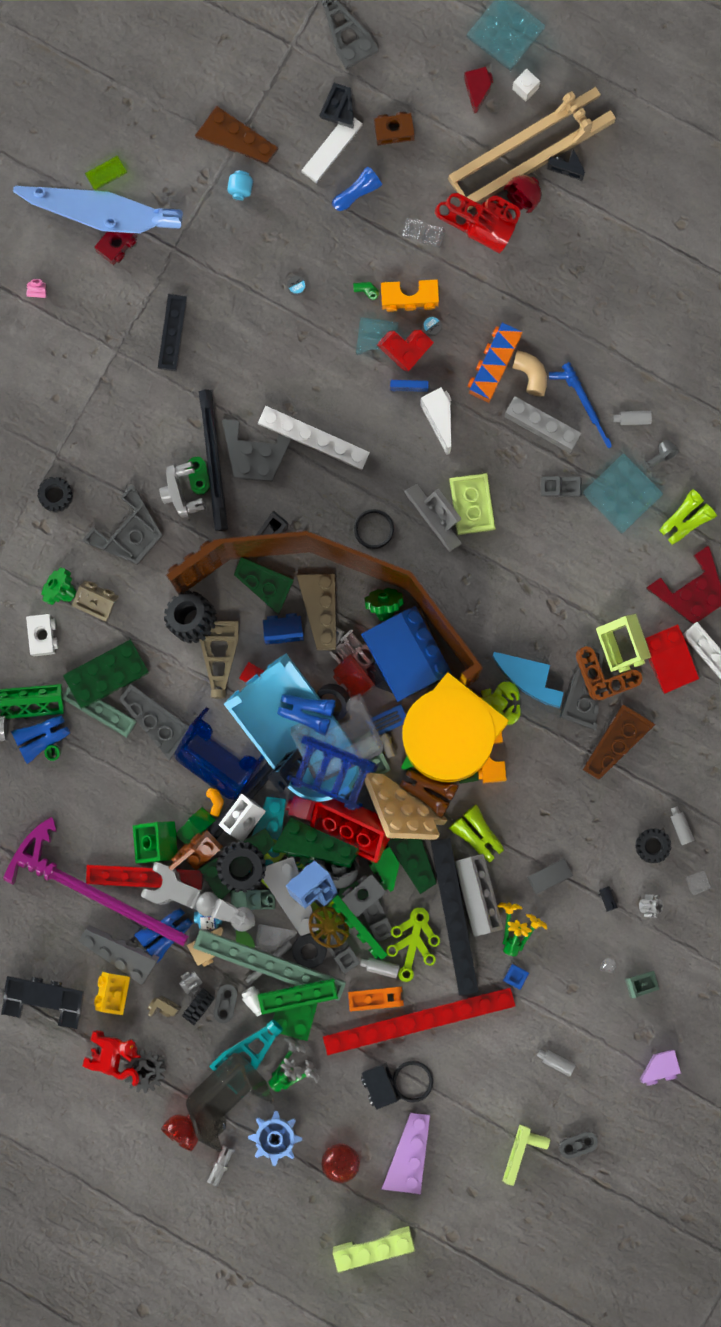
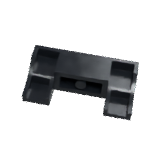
(45, 995)

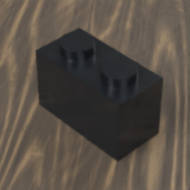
(380, 1086)

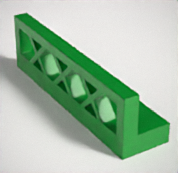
(25, 696)

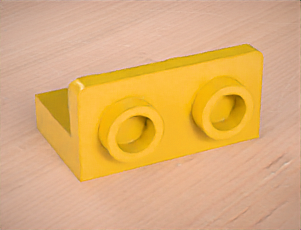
(111, 993)

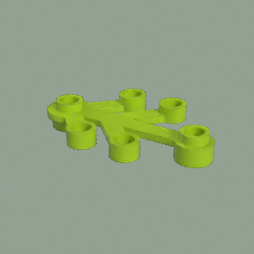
(413, 941)

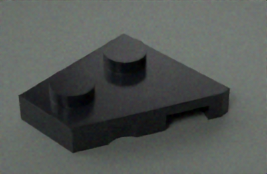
(339, 106)

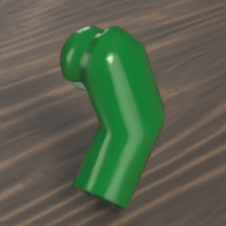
(368, 288)

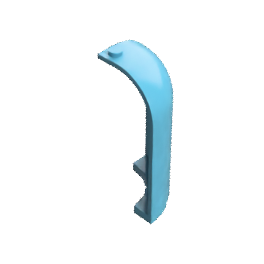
(256, 713)

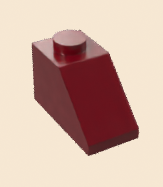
(478, 86)
(301, 808)

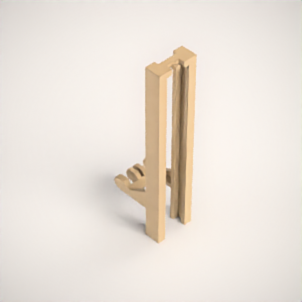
(569, 106)

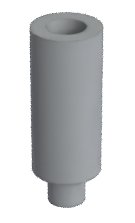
(633, 418)
(681, 826)
(380, 967)
(556, 1062)

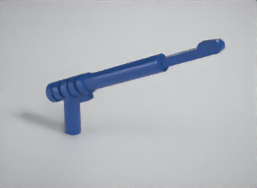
(573, 380)

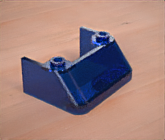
(213, 762)

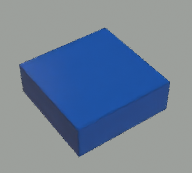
(516, 976)

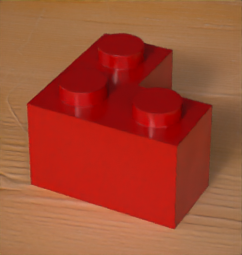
(405, 352)

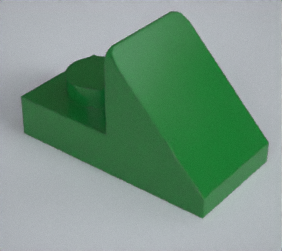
(197, 823)

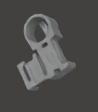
(350, 646)

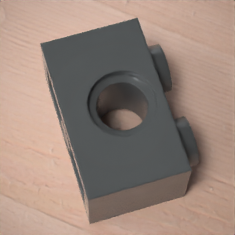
(359, 906)

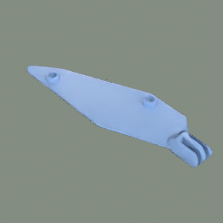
(101, 209)

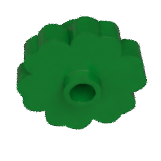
(58, 587)
(384, 602)

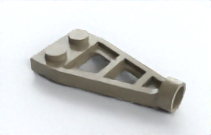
(223, 631)

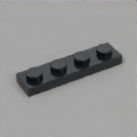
(172, 332)

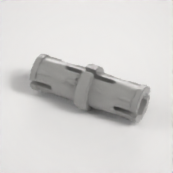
(220, 1166)

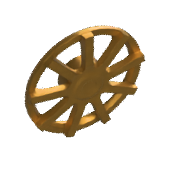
(328, 927)

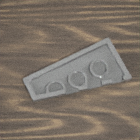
(276, 878)

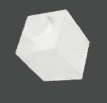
(526, 85)

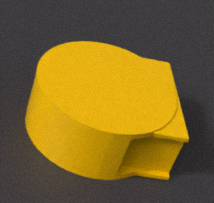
(450, 732)

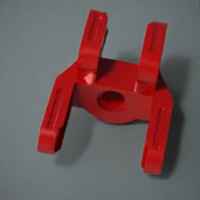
(489, 226)

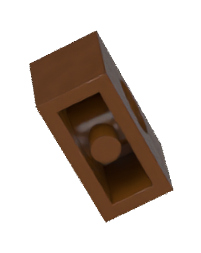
(387, 136)

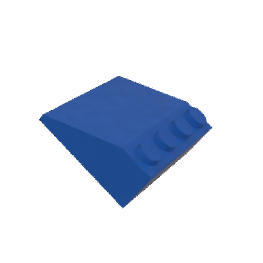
(406, 653)

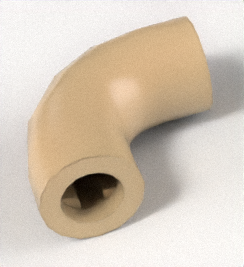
(534, 369)

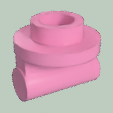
(36, 288)

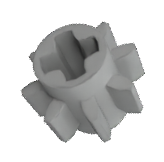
(651, 906)
(190, 983)

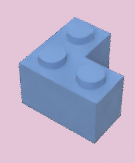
(312, 884)

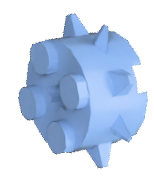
(263, 1138)

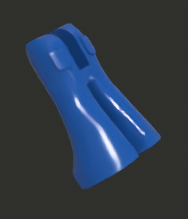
(363, 185)
(322, 707)
(33, 749)
(159, 949)

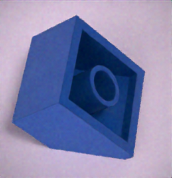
(283, 630)

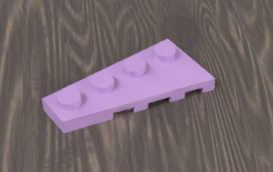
(408, 1162)

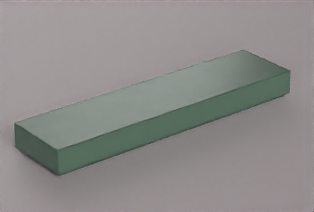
(105, 714)

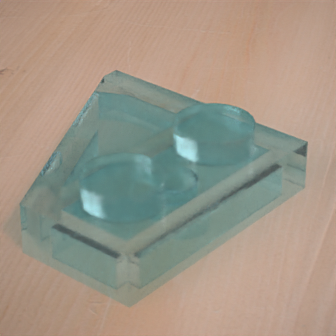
(371, 332)

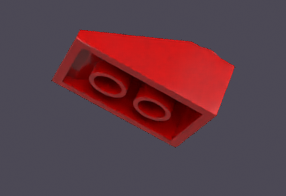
(671, 659)

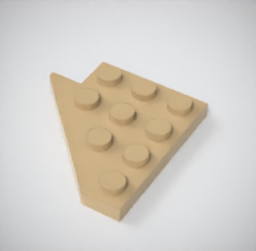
(401, 812)

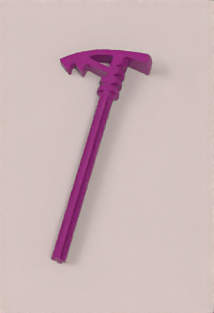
(50, 871)

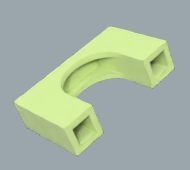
(352, 1256)

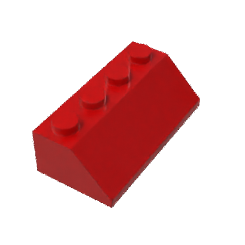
(356, 827)

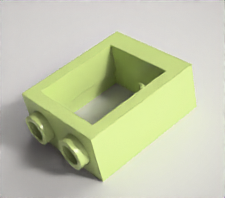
(611, 648)

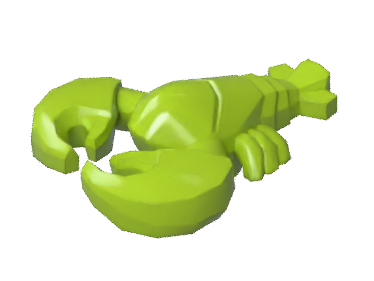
(499, 703)

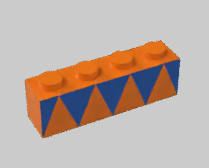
(495, 362)

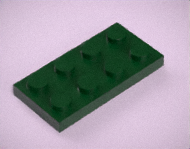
(105, 674)

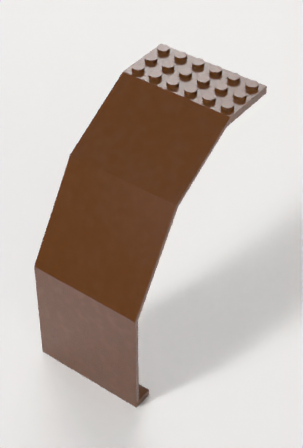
(220, 551)

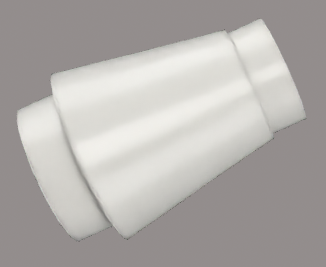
(250, 998)

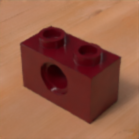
(112, 253)

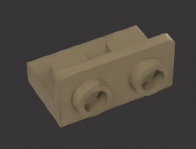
(95, 600)
(167, 1007)

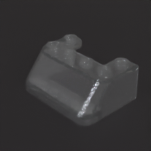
(356, 736)

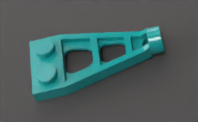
(242, 1046)

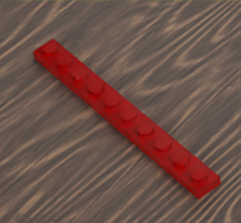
(418, 1021)

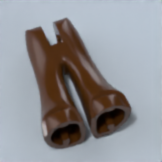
(435, 803)

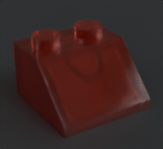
(353, 677)

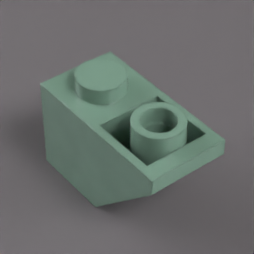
(253, 899)

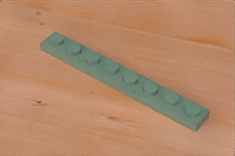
(261, 961)

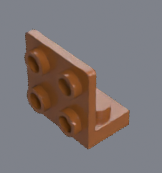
(197, 851)

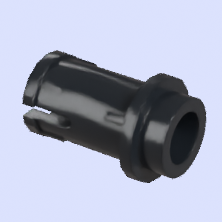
(608, 898)

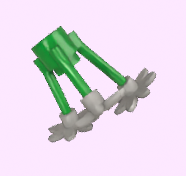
(280, 1079)

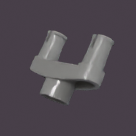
(174, 493)

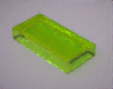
(106, 173)

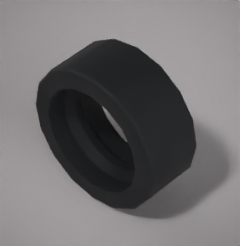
(341, 693)

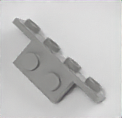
(437, 513)

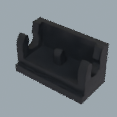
(287, 766)

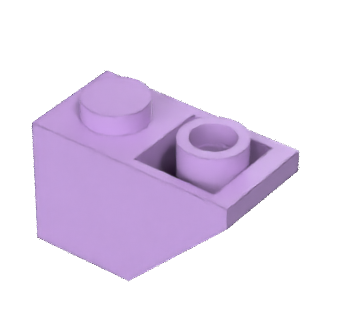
(661, 1066)

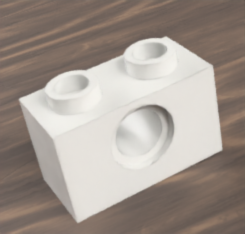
(35, 625)
(242, 818)

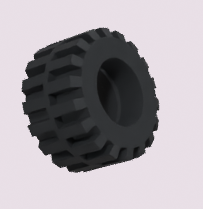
(179, 609)
(241, 883)

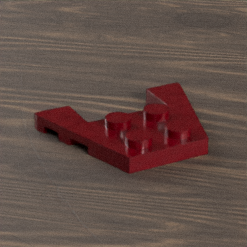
(697, 597)

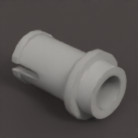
(388, 748)

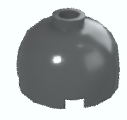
(342, 875)

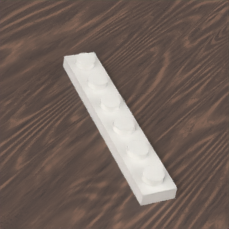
(313, 438)

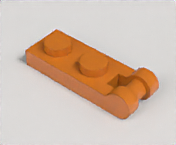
(374, 999)

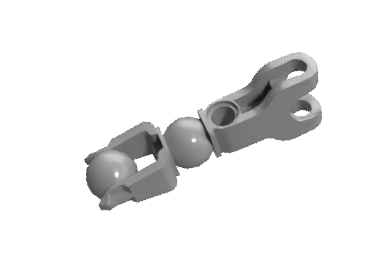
(204, 902)

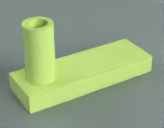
(522, 1138)

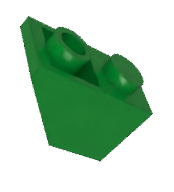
(387, 869)

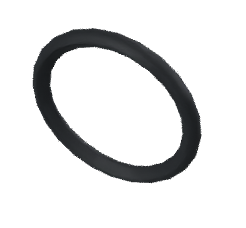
(379, 545)
(429, 1075)

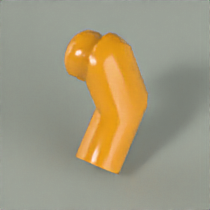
(217, 800)

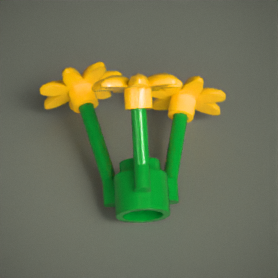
(513, 944)

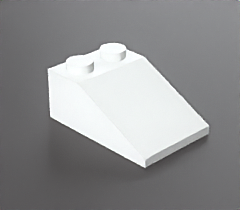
(437, 410)

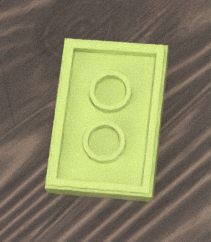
(472, 503)

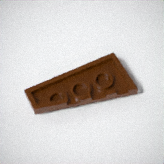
(235, 136)
(618, 739)

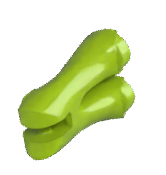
(690, 503)
(476, 818)

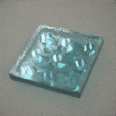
(505, 32)
(622, 493)

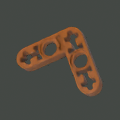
(599, 681)

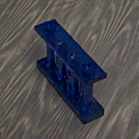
(347, 759)

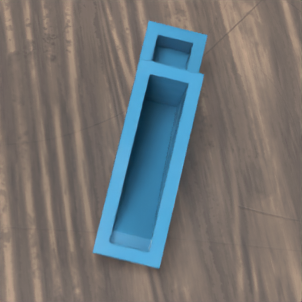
(529, 678)

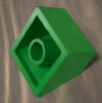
(155, 842)

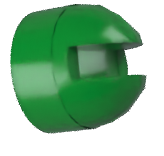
(49, 752)

